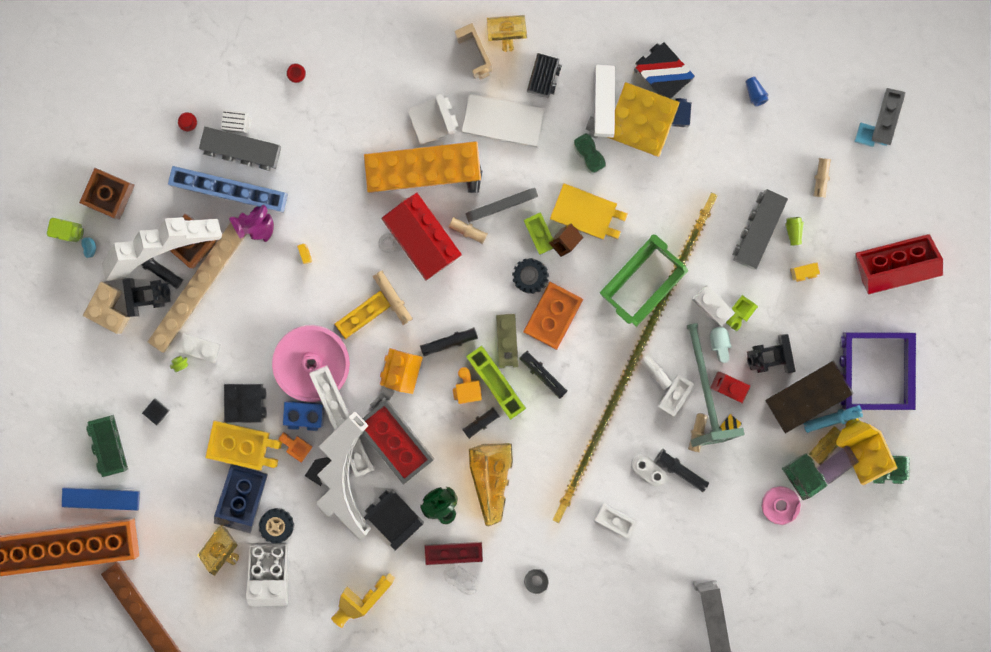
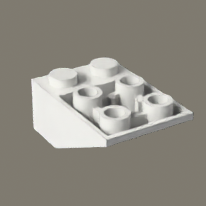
(267, 575)

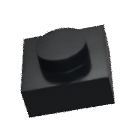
(155, 411)

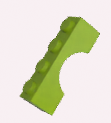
(496, 382)

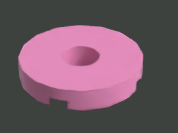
(769, 505)

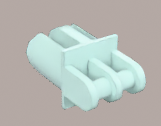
(720, 342)

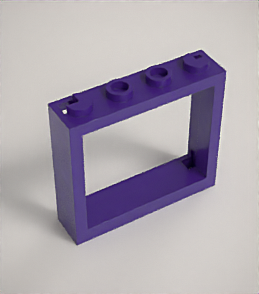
(909, 368)

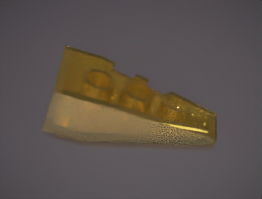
(489, 472)

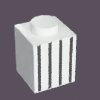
(235, 121)

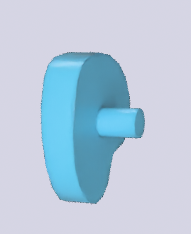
(89, 247)

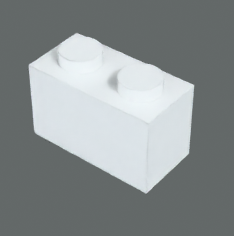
(713, 305)

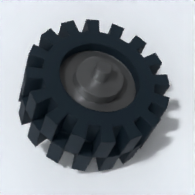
(530, 276)

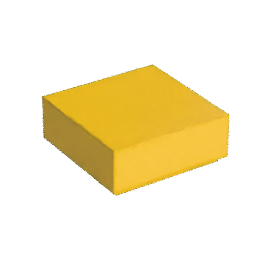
(305, 254)

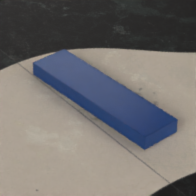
(100, 499)

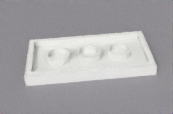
(503, 120)

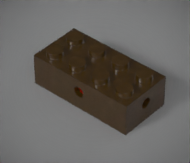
(809, 397)

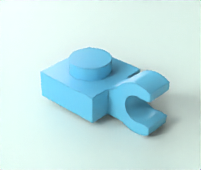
(865, 134)

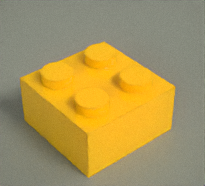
(801, 272)

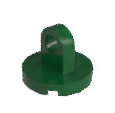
(439, 504)

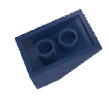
(240, 498)

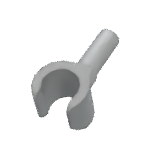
(387, 393)

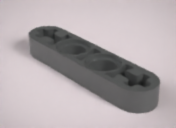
(501, 205)

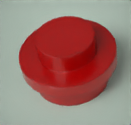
(296, 73)
(187, 121)

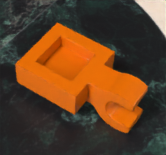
(297, 448)

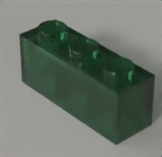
(107, 446)

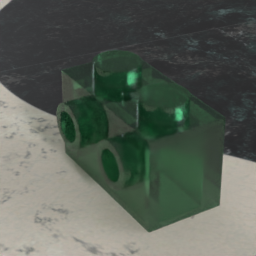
(804, 476)

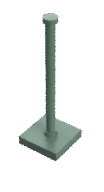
(716, 434)

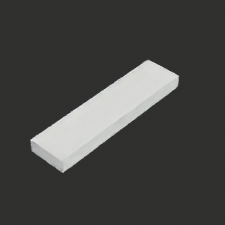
(604, 101)

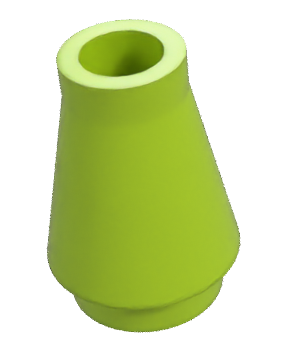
(794, 228)

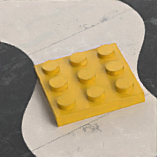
(643, 119)

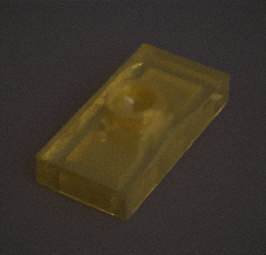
(825, 446)

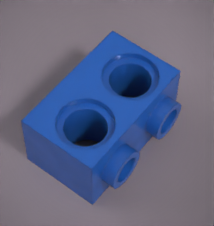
(303, 410)

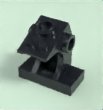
(135, 295)
(782, 355)

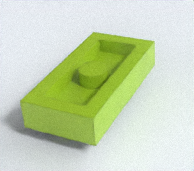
(539, 233)

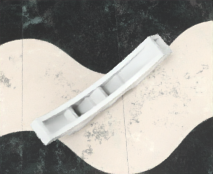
(149, 243)
(336, 475)

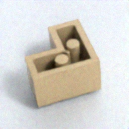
(102, 309)

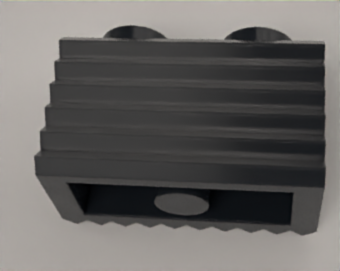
(543, 75)

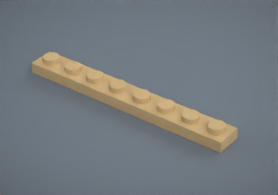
(196, 289)

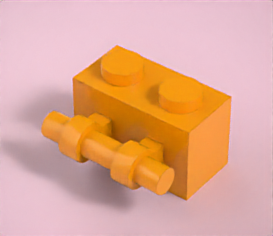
(400, 371)
(467, 390)

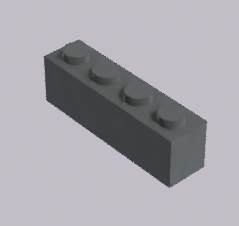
(239, 147)
(760, 228)

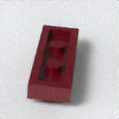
(453, 553)

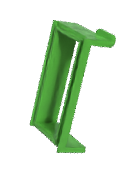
(631, 267)

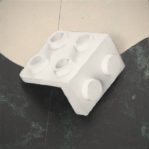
(433, 119)

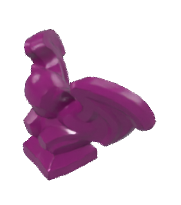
(257, 224)

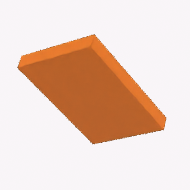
(553, 315)

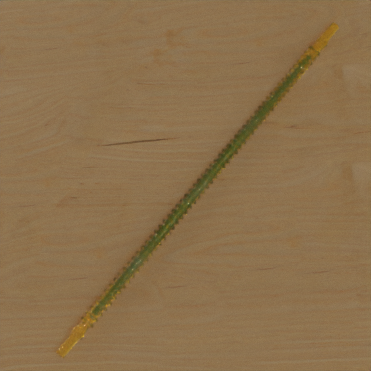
(565, 501)

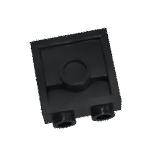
(244, 403)

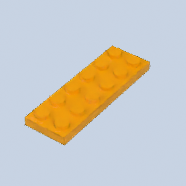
(422, 167)

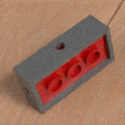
(396, 442)

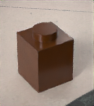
(566, 240)

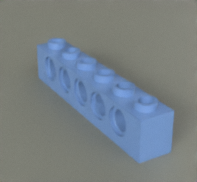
(227, 189)

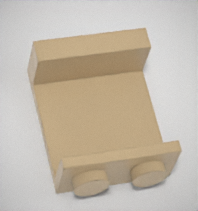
(467, 33)

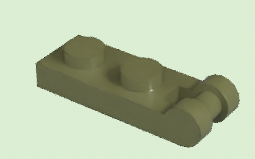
(507, 340)

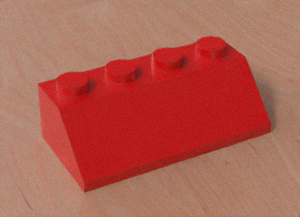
(421, 236)
(899, 264)

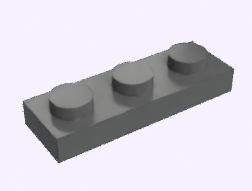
(888, 116)

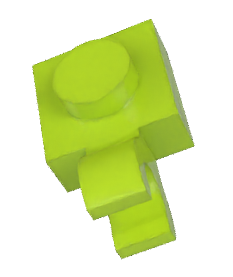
(743, 310)

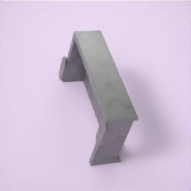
(714, 616)

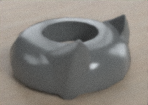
(533, 588)

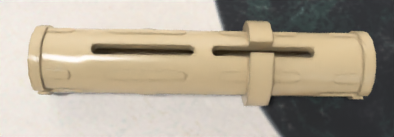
(392, 297)

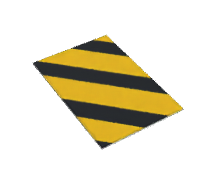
(730, 423)

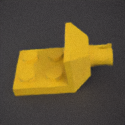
(869, 448)
(354, 607)

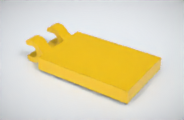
(586, 212)
(241, 446)

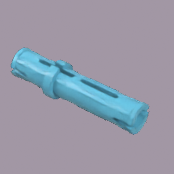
(841, 416)

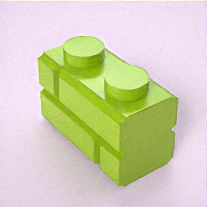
(65, 230)

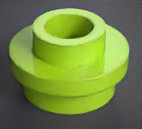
(179, 363)

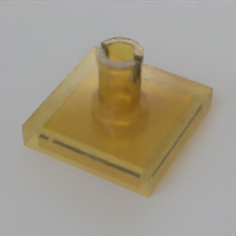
(506, 29)
(218, 551)

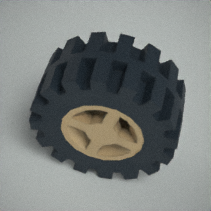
(270, 529)

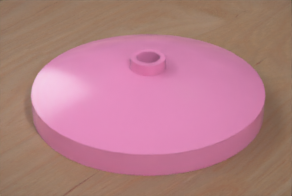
(292, 356)

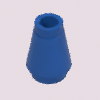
(756, 92)

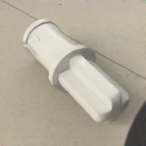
(656, 372)

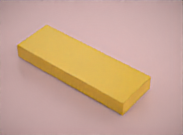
(362, 314)

